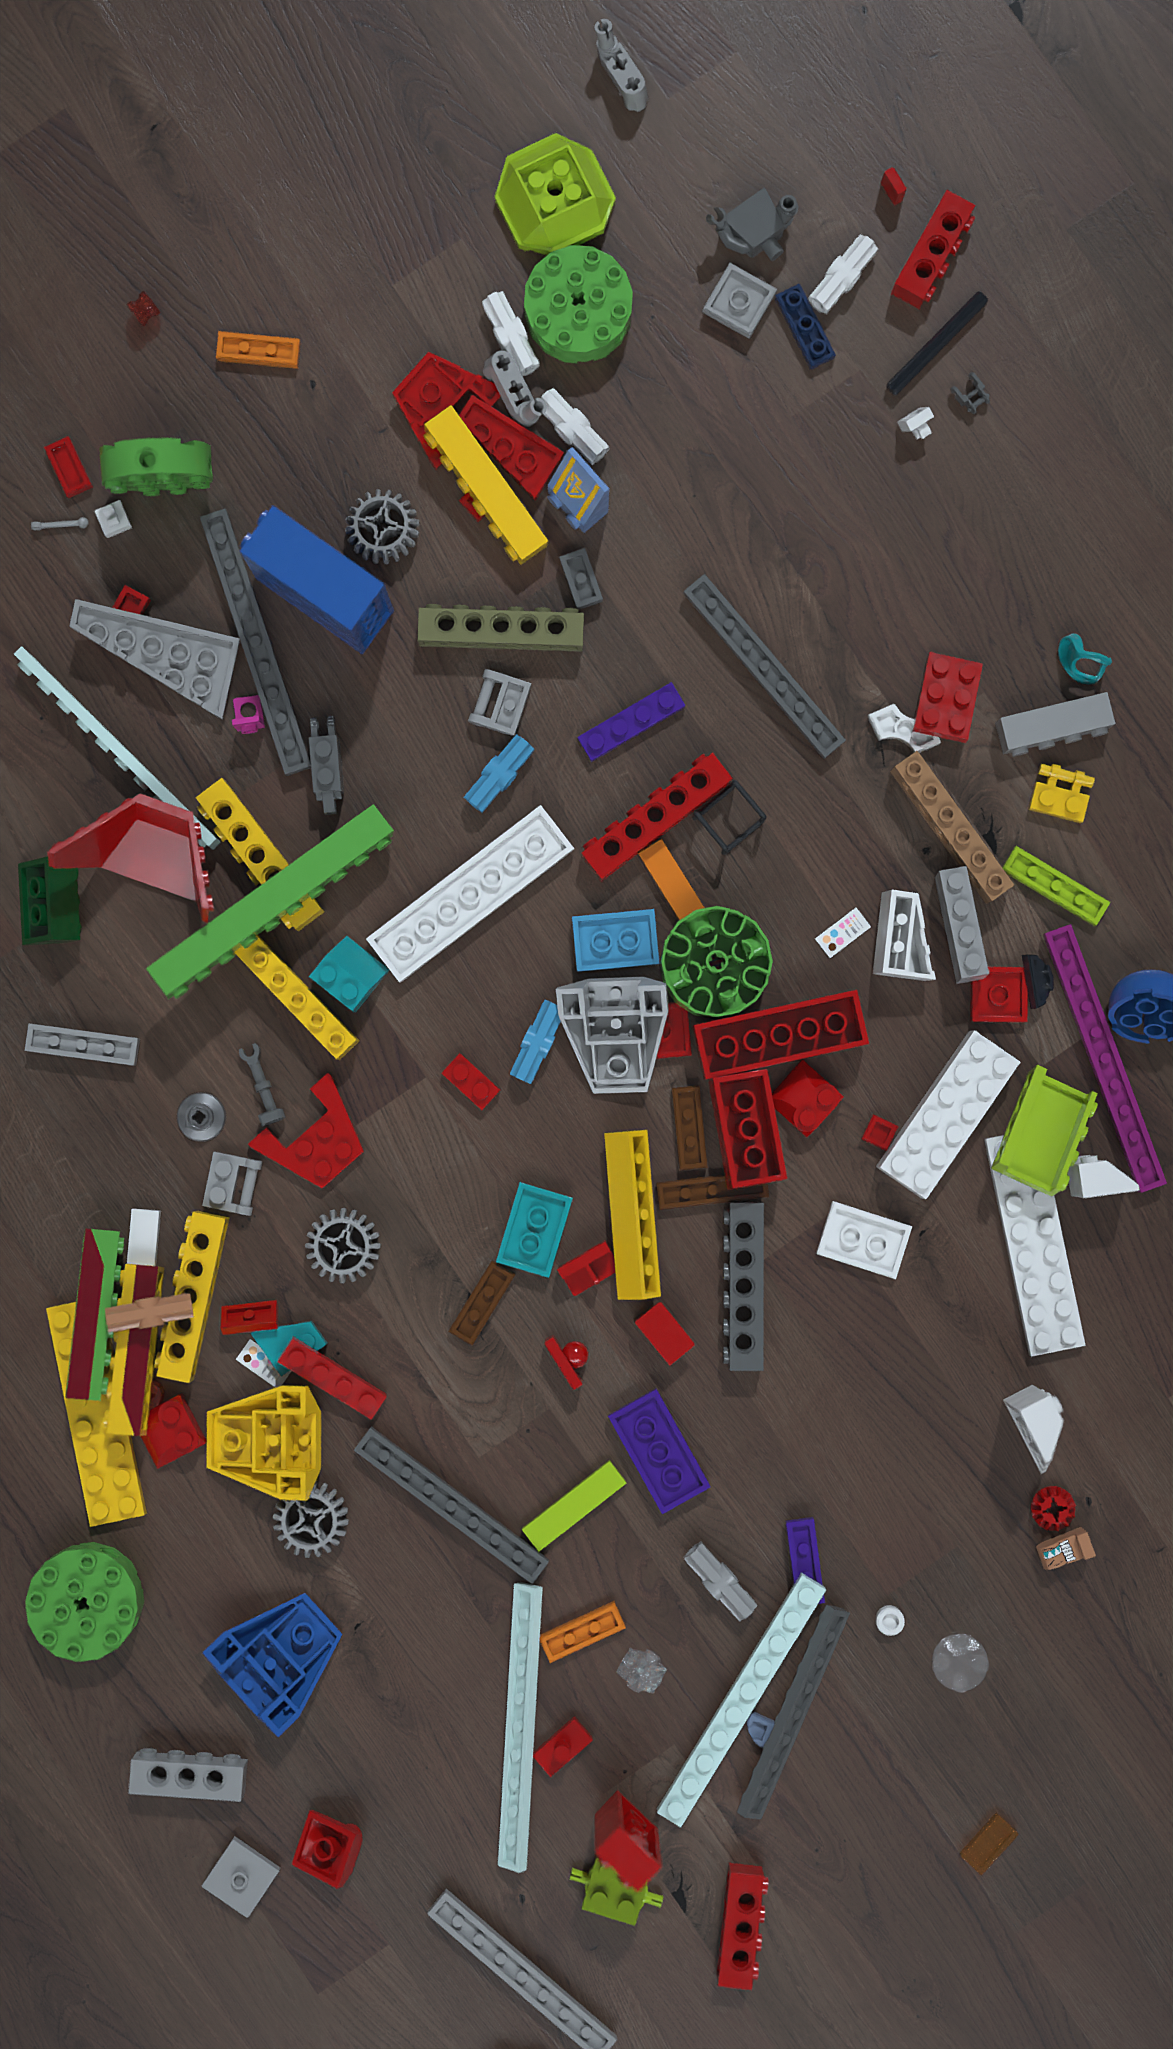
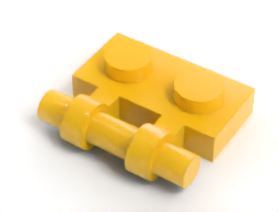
(1059, 801)

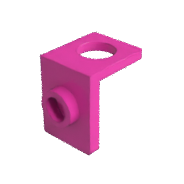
(248, 724)

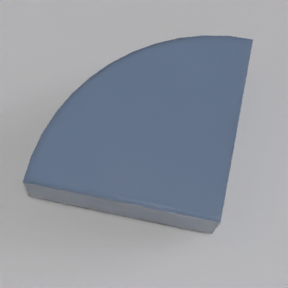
(759, 1728)

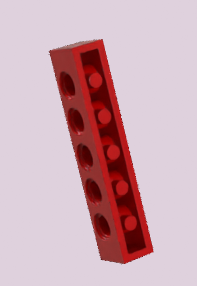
(706, 767)

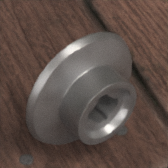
(210, 1126)

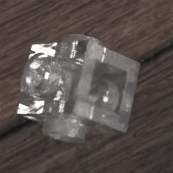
(642, 1670)

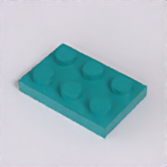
(534, 1229)

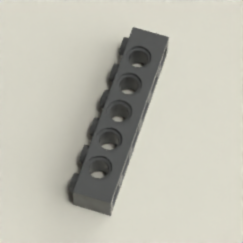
(752, 1356)

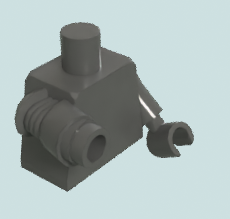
(755, 224)

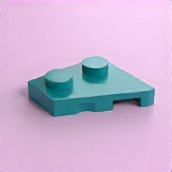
(275, 1340)

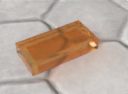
(989, 1843)

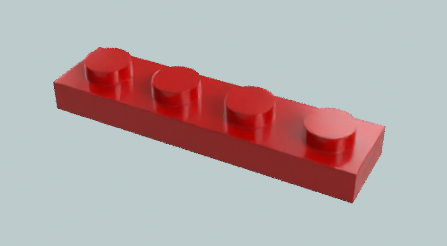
(332, 1377)

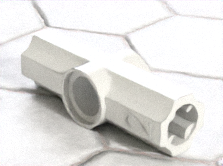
(843, 274)
(510, 332)
(574, 427)

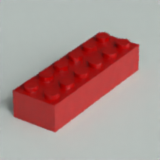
(780, 1034)

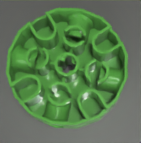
(577, 277)
(155, 466)
(725, 936)
(57, 1606)

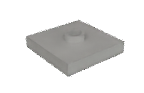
(739, 300)
(241, 1877)

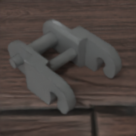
(964, 400)

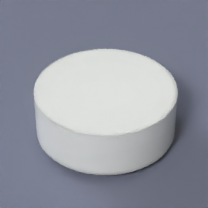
(889, 1620)

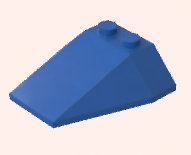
(276, 1659)

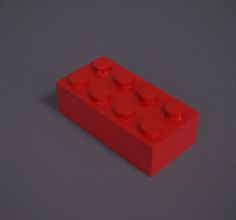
(747, 1129)
(627, 1842)

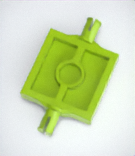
(609, 1897)

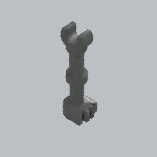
(262, 1086)

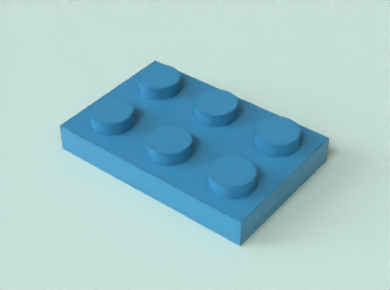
(615, 940)

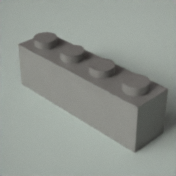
(1055, 723)
(961, 925)

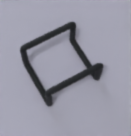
(698, 816)

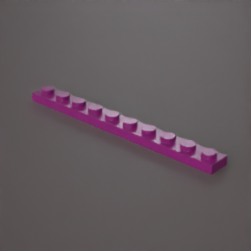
(1104, 1058)

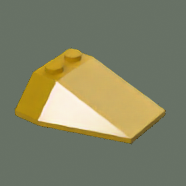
(268, 1441)

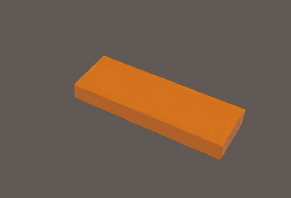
(258, 349)
(670, 879)
(582, 1631)

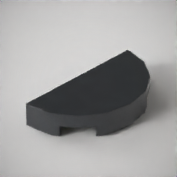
(1038, 980)

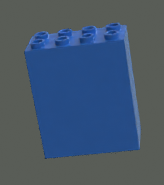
(317, 579)

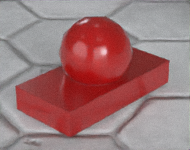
(568, 1359)

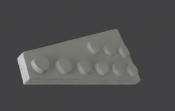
(177, 655)

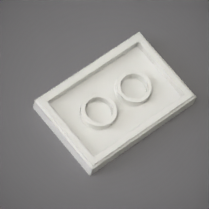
(863, 1240)

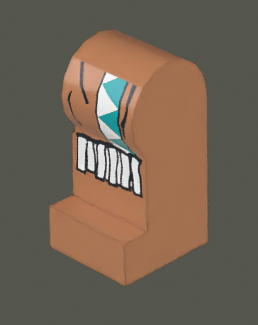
(1065, 1549)

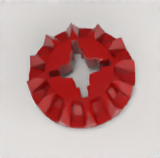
(1042, 1501)

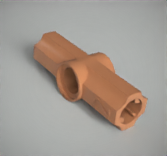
(149, 1312)

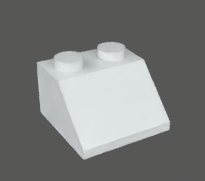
(1097, 1178)

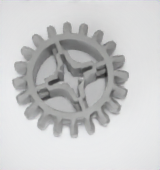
(379, 549)
(334, 1268)
(317, 1529)

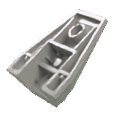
(615, 1029)

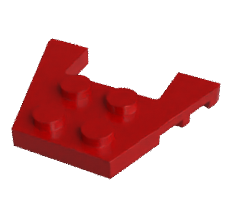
(433, 388)
(323, 1148)

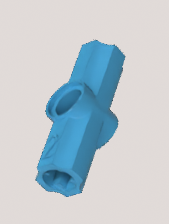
(499, 773)
(536, 1042)

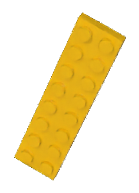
(103, 1459)

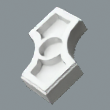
(892, 724)

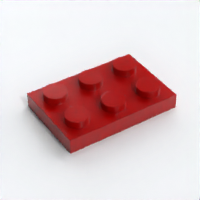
(947, 697)

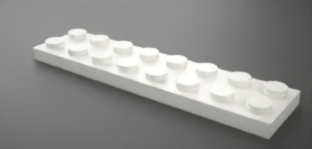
(470, 894)
(1037, 1263)

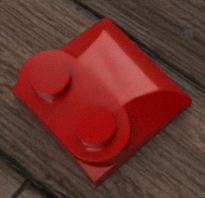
(805, 1098)
(172, 1431)
(328, 1849)

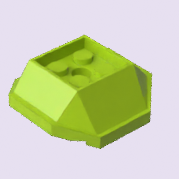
(548, 221)

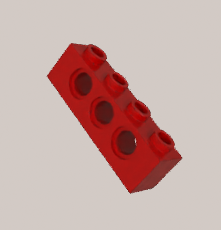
(952, 211)
(730, 1970)

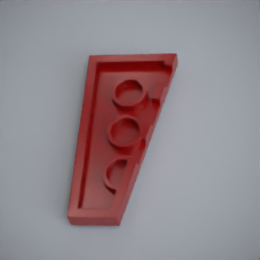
(514, 447)

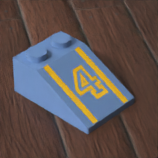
(578, 492)

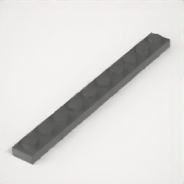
(255, 642)

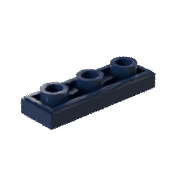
(810, 340)

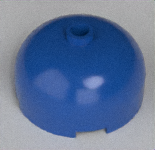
(1138, 994)

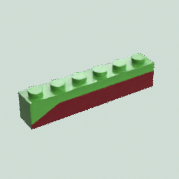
(90, 1328)

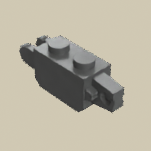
(326, 765)

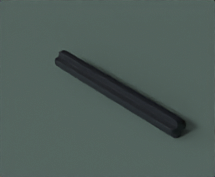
(937, 343)

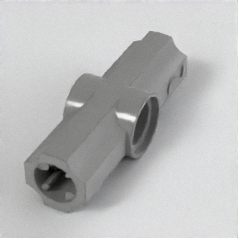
(720, 1581)

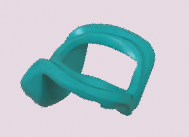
(1072, 650)

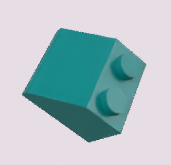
(349, 973)

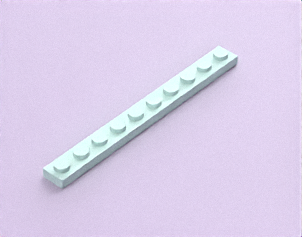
(105, 739)
(741, 1699)
(520, 1727)

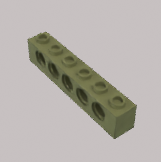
(486, 637)

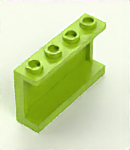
(1044, 1133)

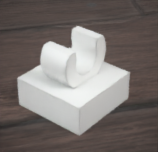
(917, 423)
(113, 519)

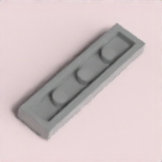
(82, 1044)

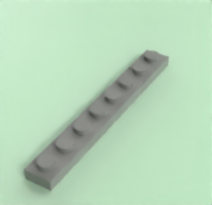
(520, 1973)

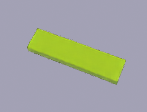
(1055, 886)
(574, 1505)

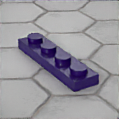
(631, 722)

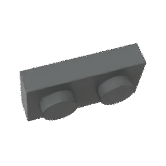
(581, 579)

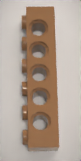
(951, 827)

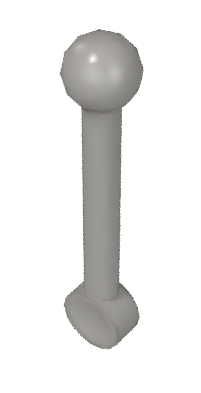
(81, 522)

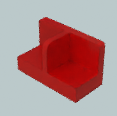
(588, 1268)
(664, 1333)

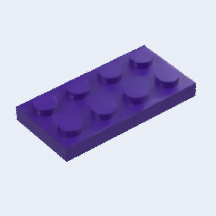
(659, 1451)

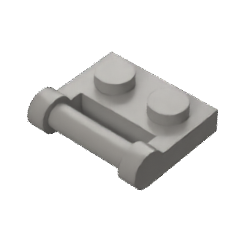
(508, 704)
(223, 1182)

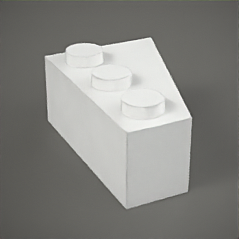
(901, 938)

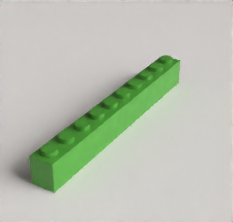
(270, 902)

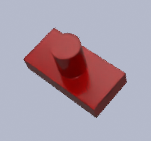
(562, 1746)

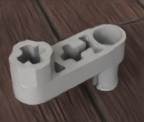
(628, 81)
(510, 376)

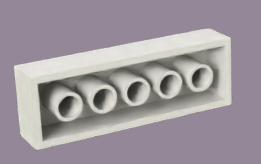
(948, 1114)

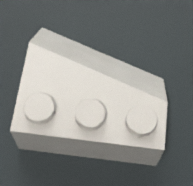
(1037, 1421)

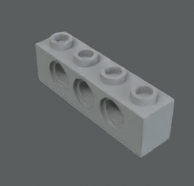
(147, 1782)

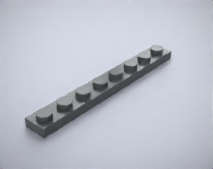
(764, 666)
(451, 1505)
(793, 1712)

